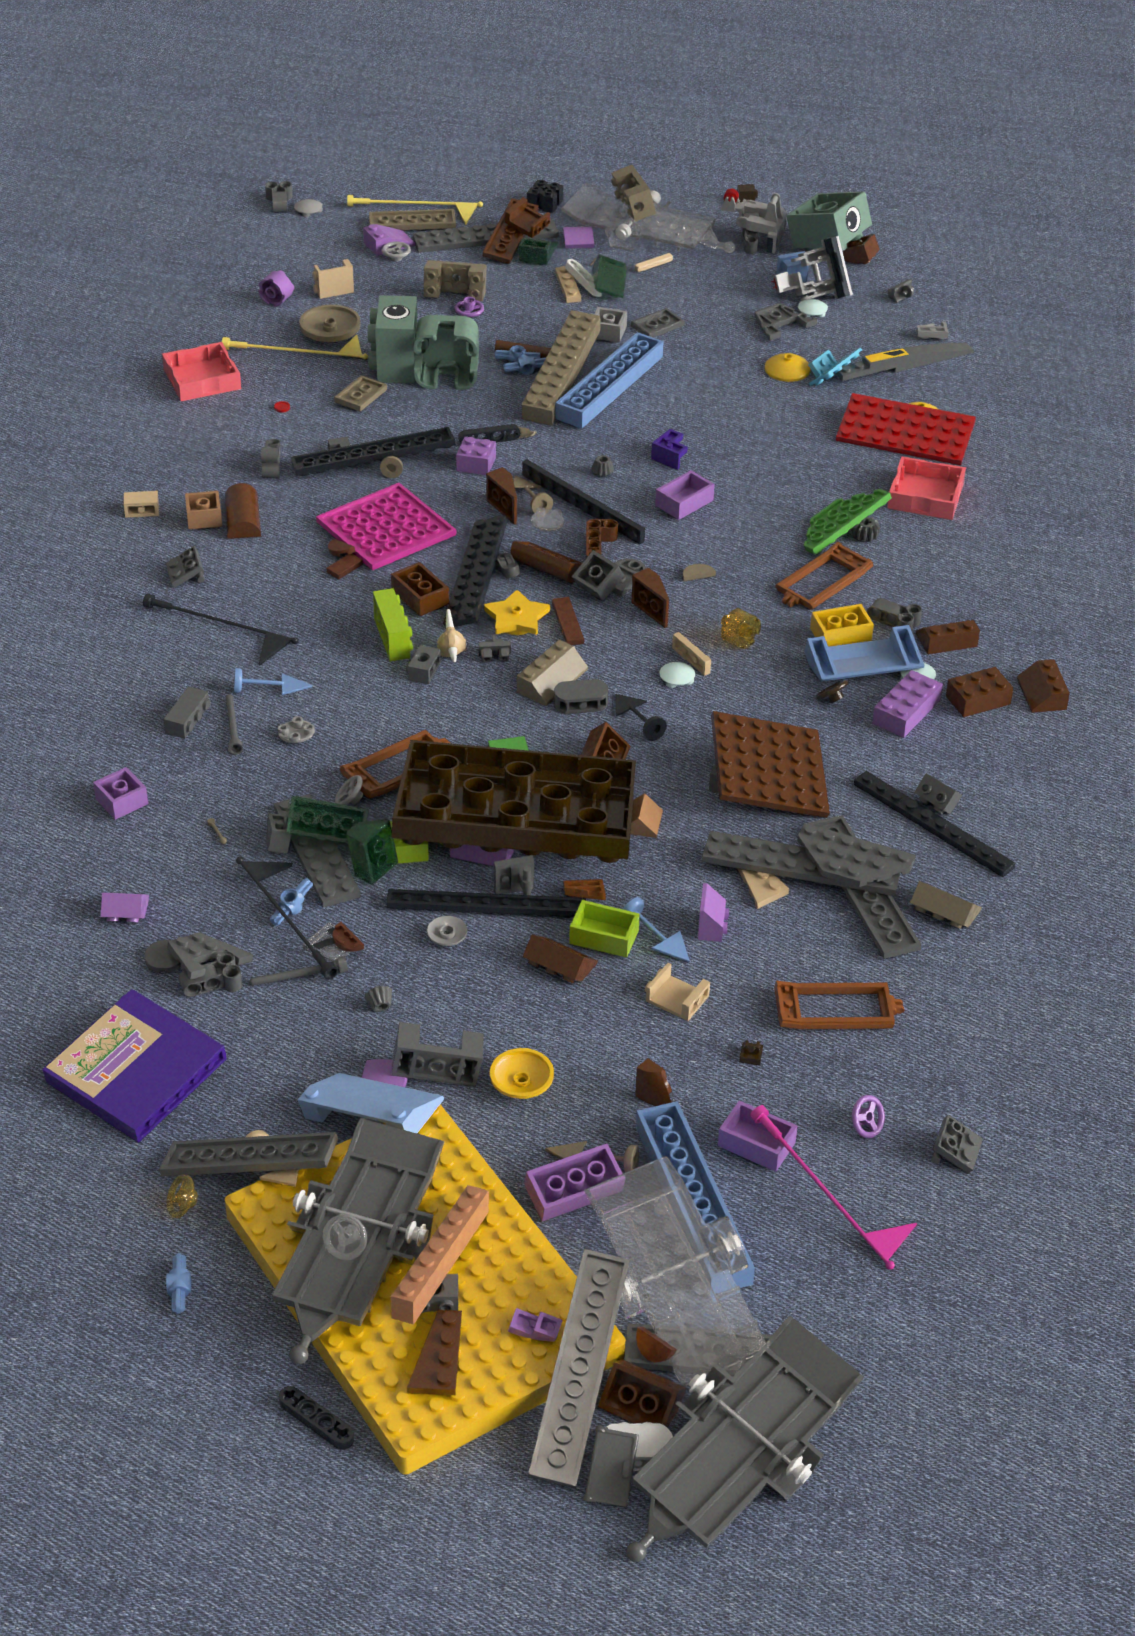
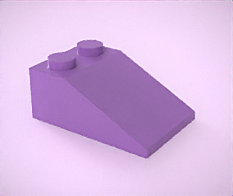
(377, 236)

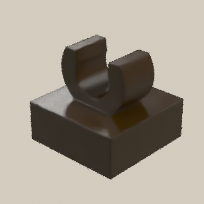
(751, 1053)

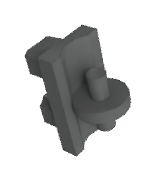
(901, 291)
(494, 647)

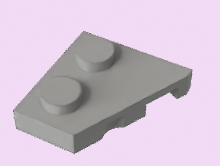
(931, 330)

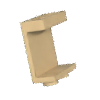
(333, 281)
(676, 995)

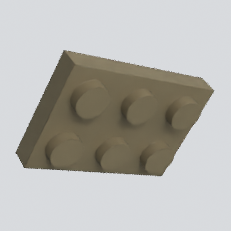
(360, 393)

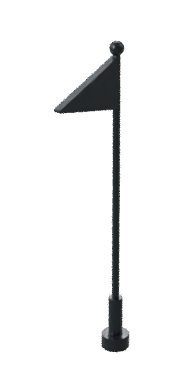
(272, 641)
(261, 870)

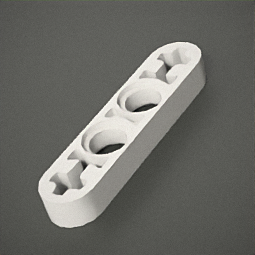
(582, 276)

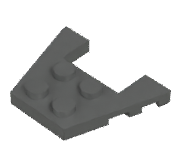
(780, 315)
(202, 948)

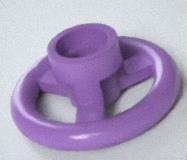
(469, 304)
(865, 1116)

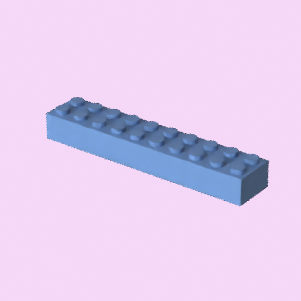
(608, 380)
(668, 1134)

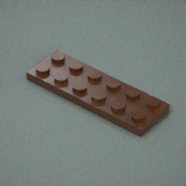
(505, 238)

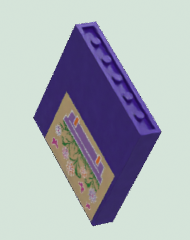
(134, 1065)

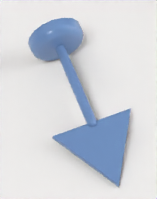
(288, 683)
(671, 946)

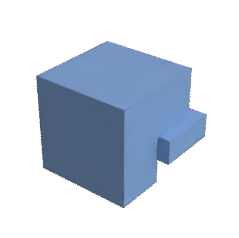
(785, 265)

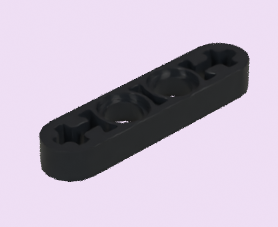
(489, 431)
(318, 1415)

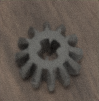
(866, 529)

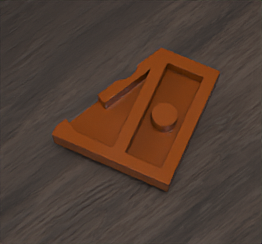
(585, 888)

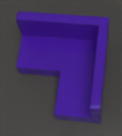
(668, 449)

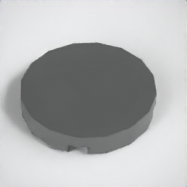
(159, 958)

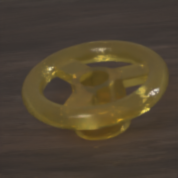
(185, 1197)

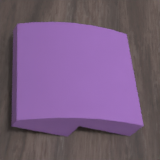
(578, 237)
(381, 1071)

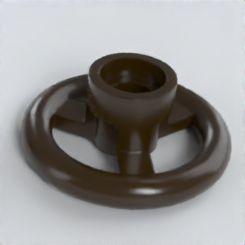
(833, 692)

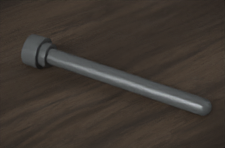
(235, 745)
(340, 963)

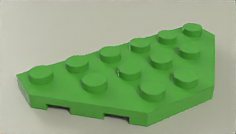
(840, 517)

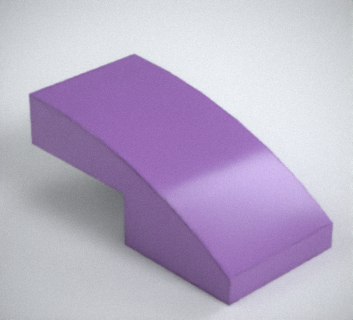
(535, 1327)

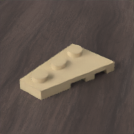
(763, 886)

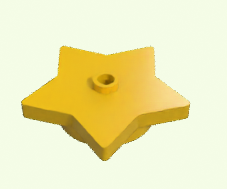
(516, 614)

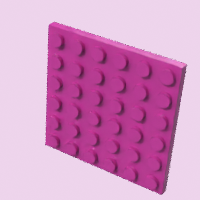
(386, 525)

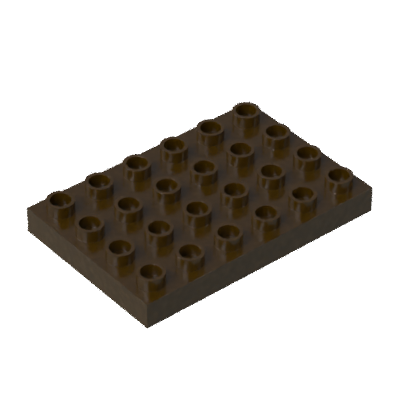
(515, 800)

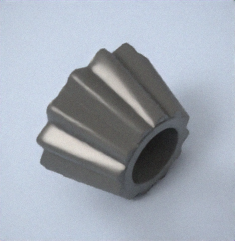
(602, 466)
(379, 998)

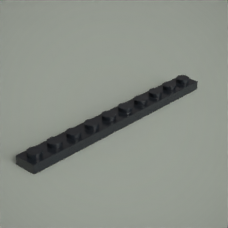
(582, 500)
(934, 824)
(483, 902)

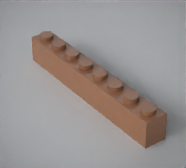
(439, 1255)

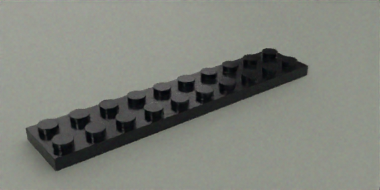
(372, 451)
(476, 570)

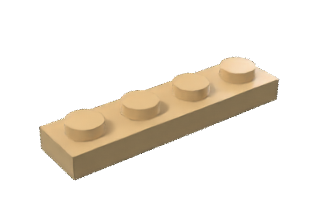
(568, 285)

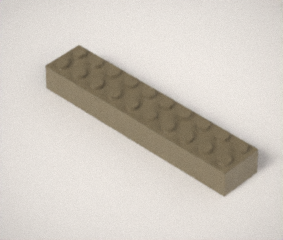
(561, 366)

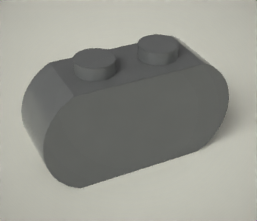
(581, 696)

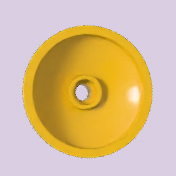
(787, 367)
(521, 1073)

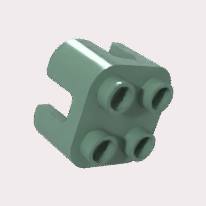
(446, 347)

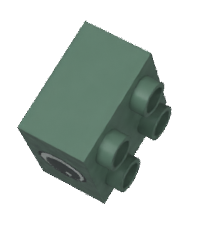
(829, 216)
(392, 338)

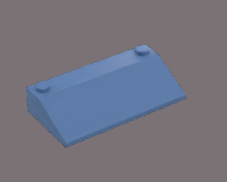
(864, 658)

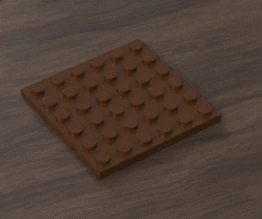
(769, 764)

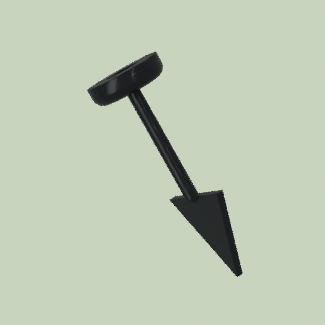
(653, 727)

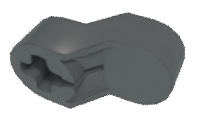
(507, 565)

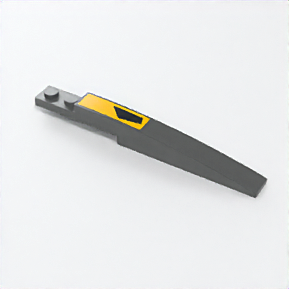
(903, 359)

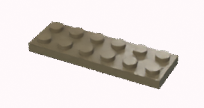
(415, 219)

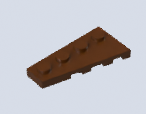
(439, 1358)

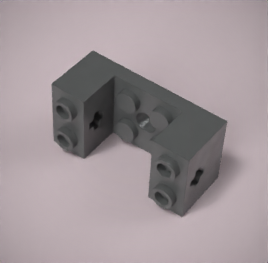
(456, 1065)

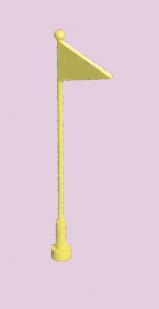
(464, 208)
(351, 349)

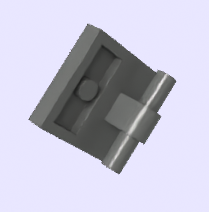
(185, 567)
(514, 875)
(956, 1144)

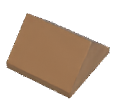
(645, 817)

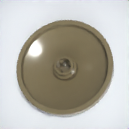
(329, 323)

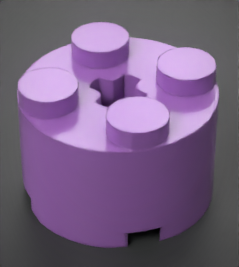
(275, 288)

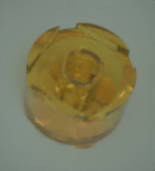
(740, 628)

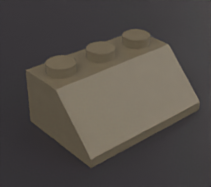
(944, 905)

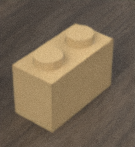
(141, 504)

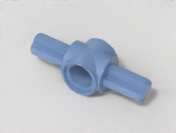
(514, 353)
(524, 365)
(291, 901)
(178, 1283)

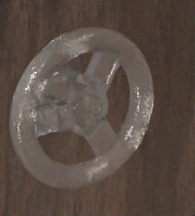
(350, 1230)

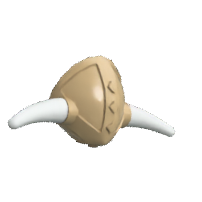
(451, 641)

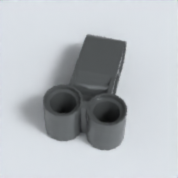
(279, 194)
(750, 237)
(271, 458)
(895, 614)
(217, 975)

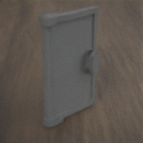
(611, 1462)

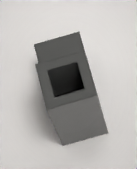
(338, 442)

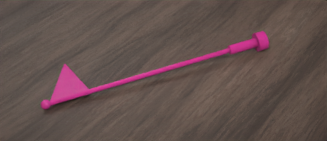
(884, 1241)

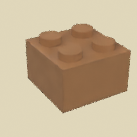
(203, 510)

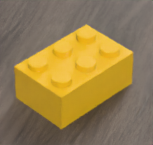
(842, 625)

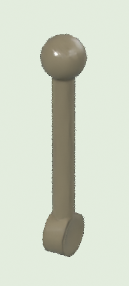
(211, 822)

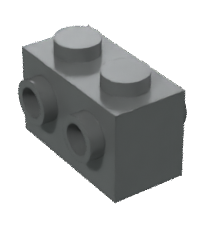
(937, 793)

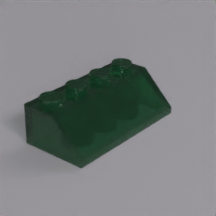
(322, 819)

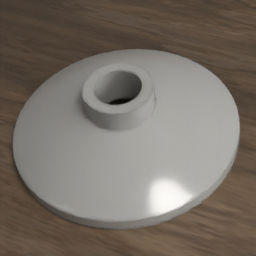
(447, 930)

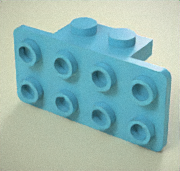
(826, 365)

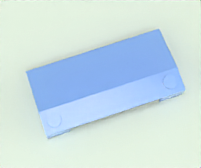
(369, 1099)

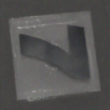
(323, 942)

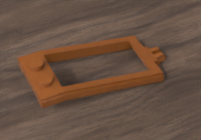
(853, 561)
(370, 786)
(789, 1010)

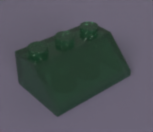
(372, 849)

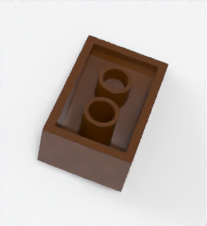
(861, 250)
(502, 493)
(650, 595)

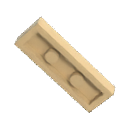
(691, 653)

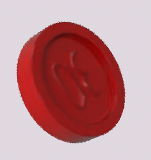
(282, 406)

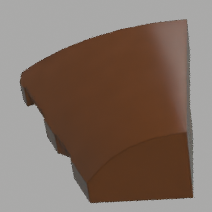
(652, 1084)

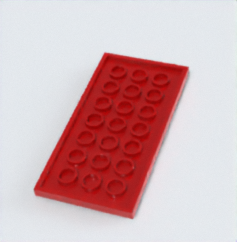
(906, 429)

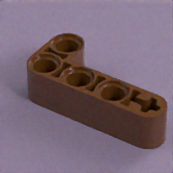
(600, 531)

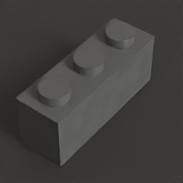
(186, 712)

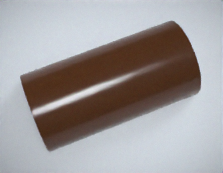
(242, 511)
(544, 560)

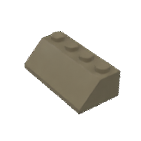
(554, 666)

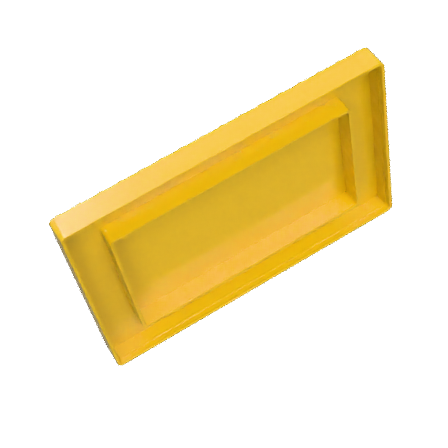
(499, 1270)

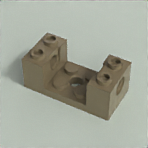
(633, 191)
(439, 278)

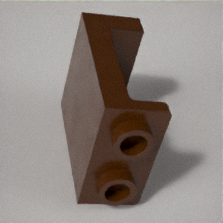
(526, 219)

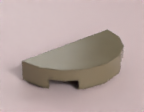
(698, 571)

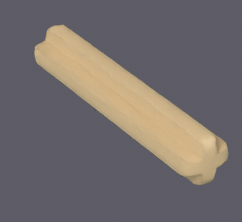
(653, 262)

